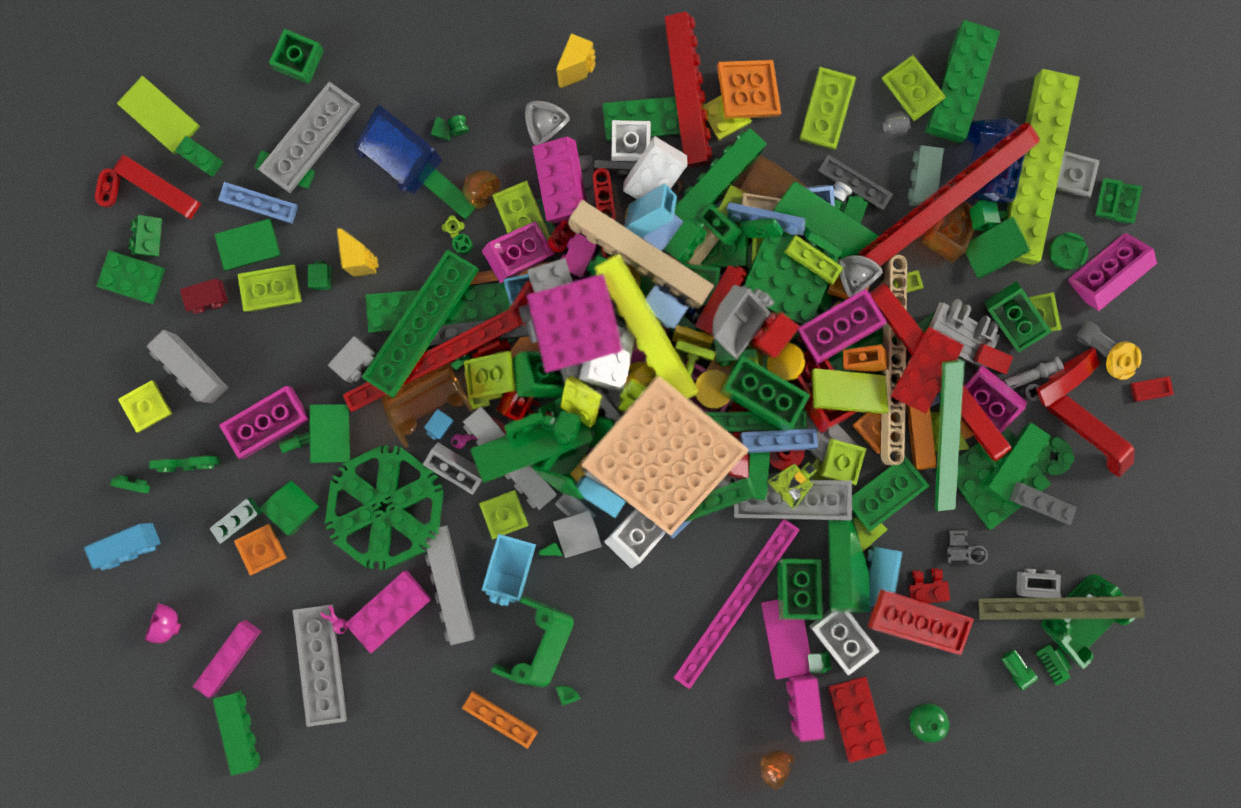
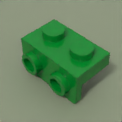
(145, 235)

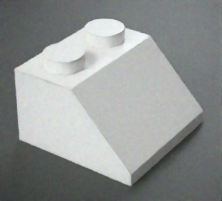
(629, 140)

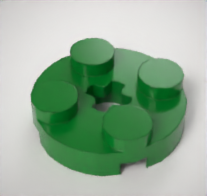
(1064, 457)

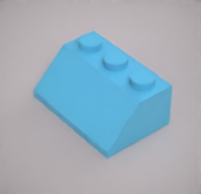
(882, 570)

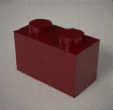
(204, 296)

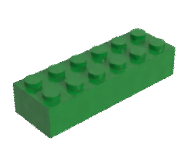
(963, 81)
(721, 175)

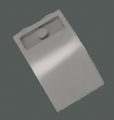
(740, 318)

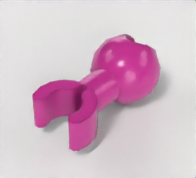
(461, 440)
(336, 623)

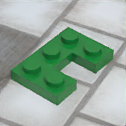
(170, 465)

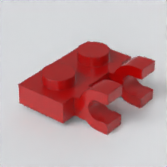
(929, 592)

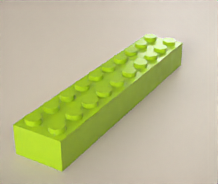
(1050, 117)

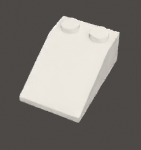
(634, 538)

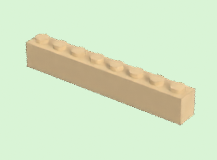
(640, 254)

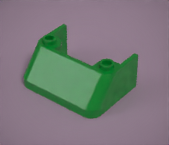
(558, 468)
(558, 628)

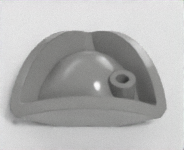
(544, 120)
(858, 273)

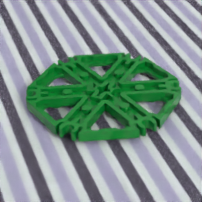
(382, 521)

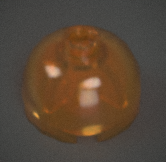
(479, 187)
(776, 768)

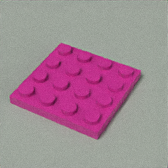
(575, 323)

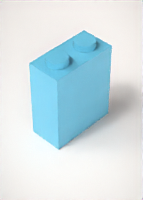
(651, 211)
(600, 495)

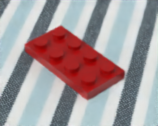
(923, 373)
(857, 719)

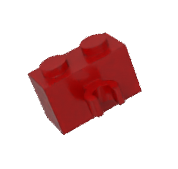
(515, 406)

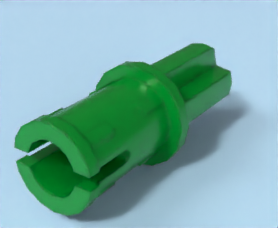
(294, 442)

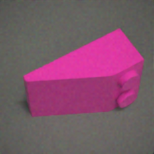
(517, 251)

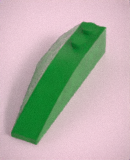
(847, 569)

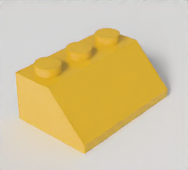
(575, 61)
(355, 256)

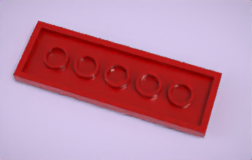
(920, 622)

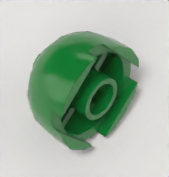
(929, 722)

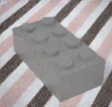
(187, 367)

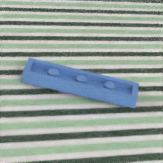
(258, 202)
(789, 223)
(780, 440)

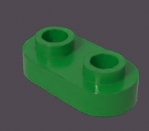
(123, 482)

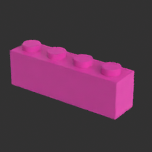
(227, 658)

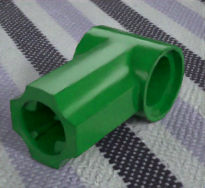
(1021, 674)

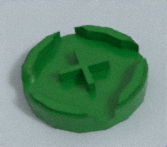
(1068, 251)

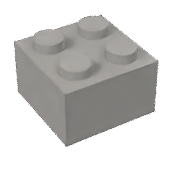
(352, 360)

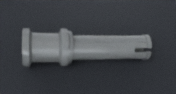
(1041, 371)

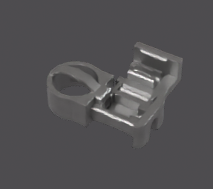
(959, 551)

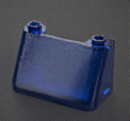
(986, 135)
(397, 150)

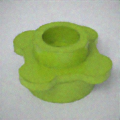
(453, 221)

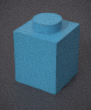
(438, 425)

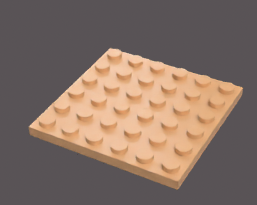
(664, 455)

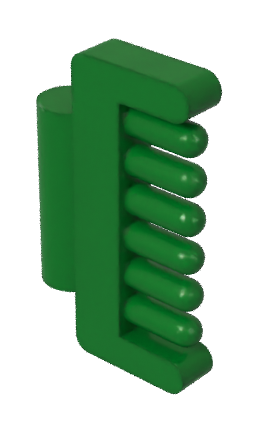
(1059, 661)

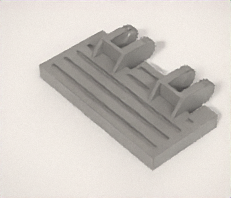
(962, 329)

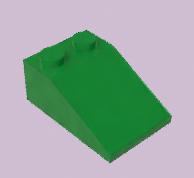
(1017, 316)

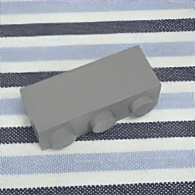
(453, 468)

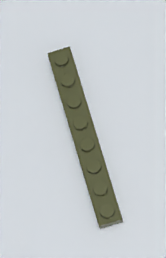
(1061, 608)

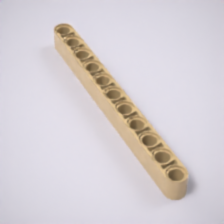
(899, 353)

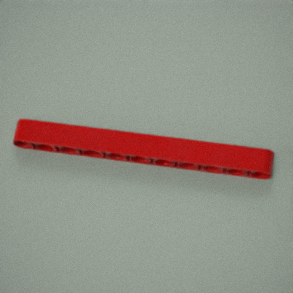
(951, 194)
(910, 336)

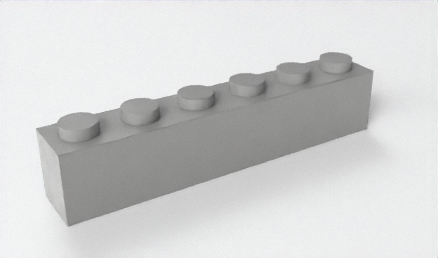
(526, 479)
(449, 588)

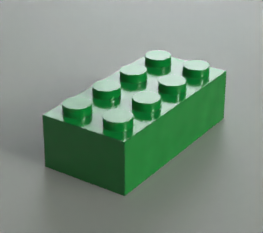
(764, 393)

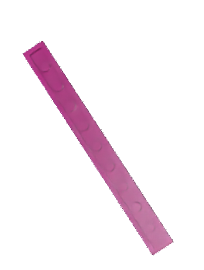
(736, 603)

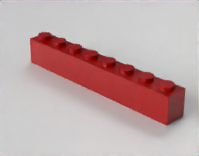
(688, 89)

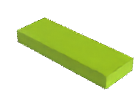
(813, 259)

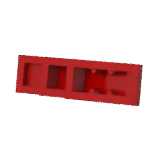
(1069, 377)

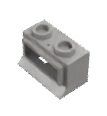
(1023, 590)

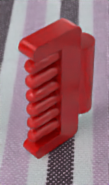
(492, 348)

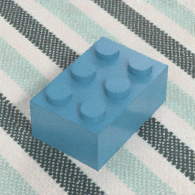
(123, 546)

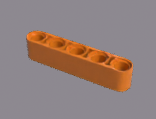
(921, 438)

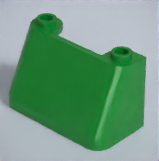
(1079, 634)

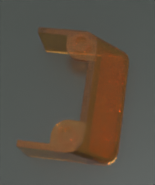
(423, 397)

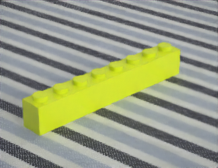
(645, 326)

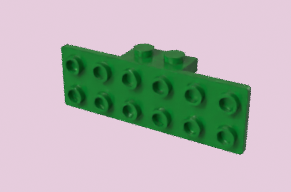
(824, 223)
(524, 445)

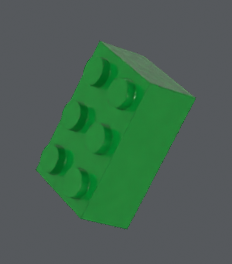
(533, 380)
(799, 589)

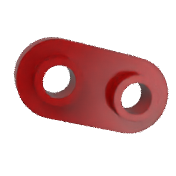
(105, 188)
(559, 239)

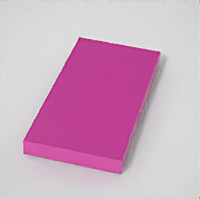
(786, 642)

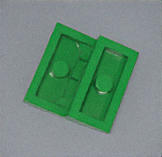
(1118, 201)

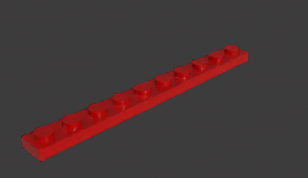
(439, 356)

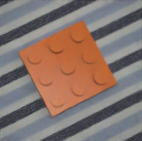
(749, 89)

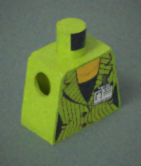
(793, 483)

